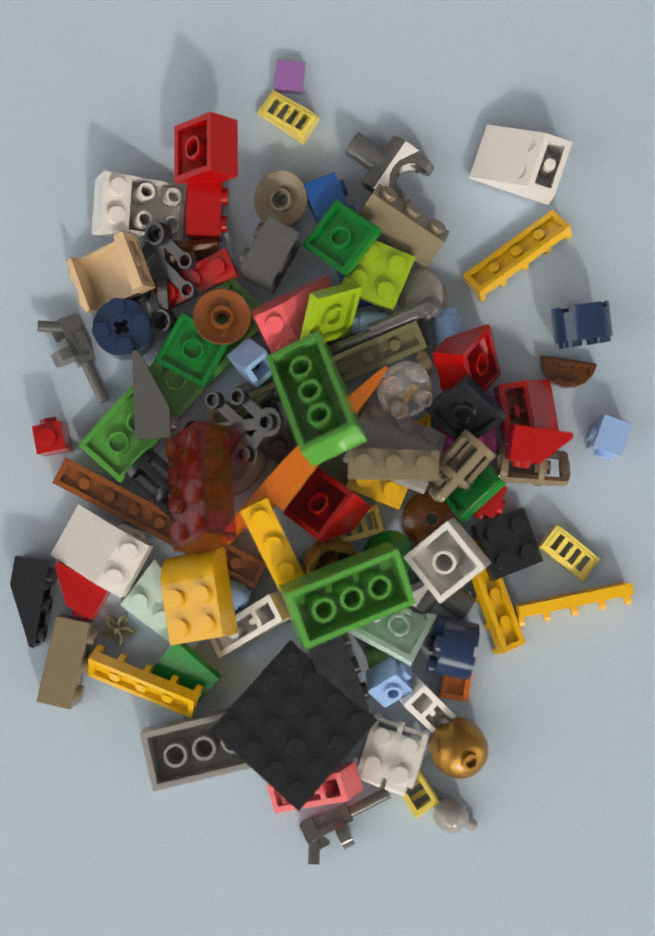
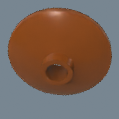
(221, 304)
(415, 516)

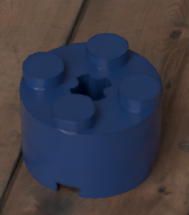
(118, 314)
(582, 322)
(453, 647)

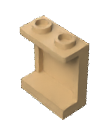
(111, 273)

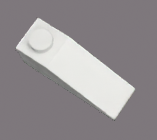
(253, 623)
(427, 705)

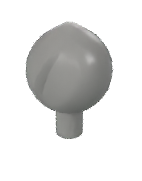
(453, 816)

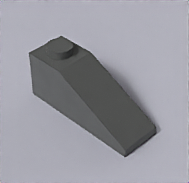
(151, 408)

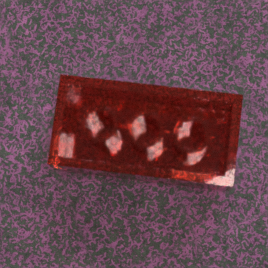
(200, 488)

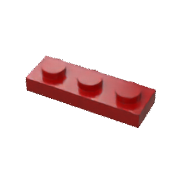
(207, 274)

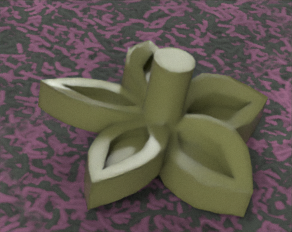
(117, 628)

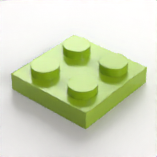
(382, 274)
(332, 311)

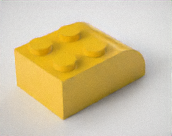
(198, 597)

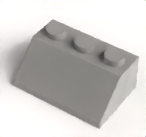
(391, 433)

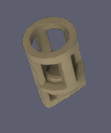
(468, 470)
(538, 471)

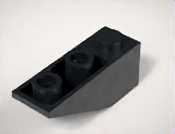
(31, 590)
(340, 669)

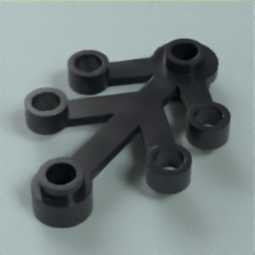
(163, 271)
(239, 425)

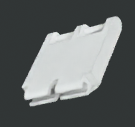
(393, 755)

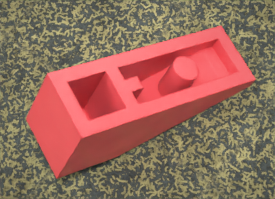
(339, 787)

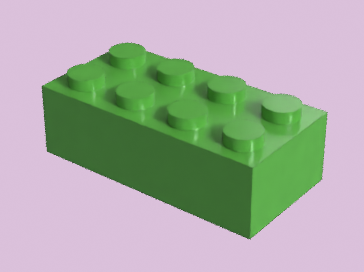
(315, 399)
(347, 594)

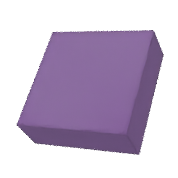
(289, 76)

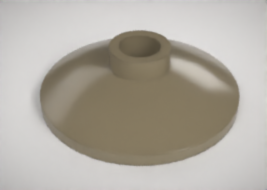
(273, 189)

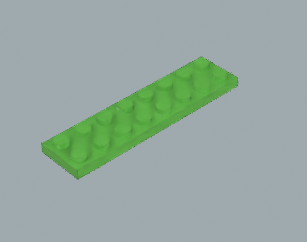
(113, 437)

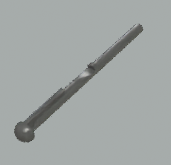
(376, 329)

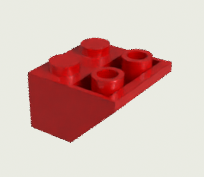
(526, 404)

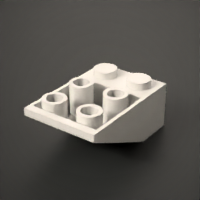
(521, 162)
(133, 202)

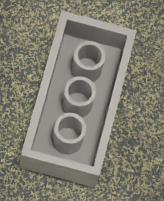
(187, 751)

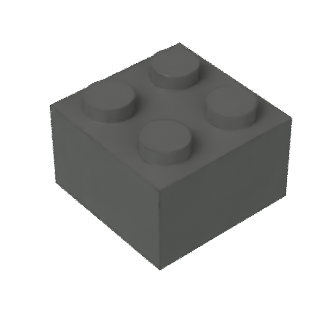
(270, 254)

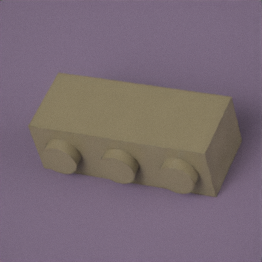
(404, 225)
(393, 465)
(67, 661)

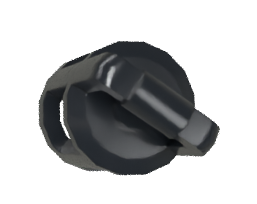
(143, 467)

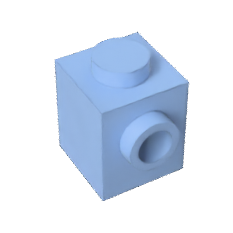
(251, 362)
(607, 437)
(389, 681)

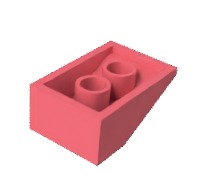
(283, 317)

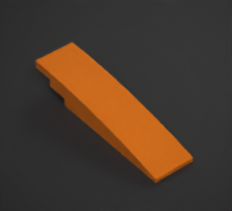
(295, 469)

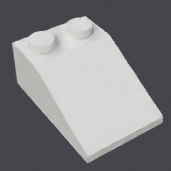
(102, 551)

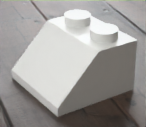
(447, 560)

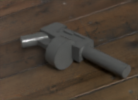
(78, 350)
(336, 819)

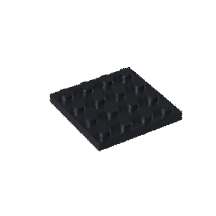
(293, 726)

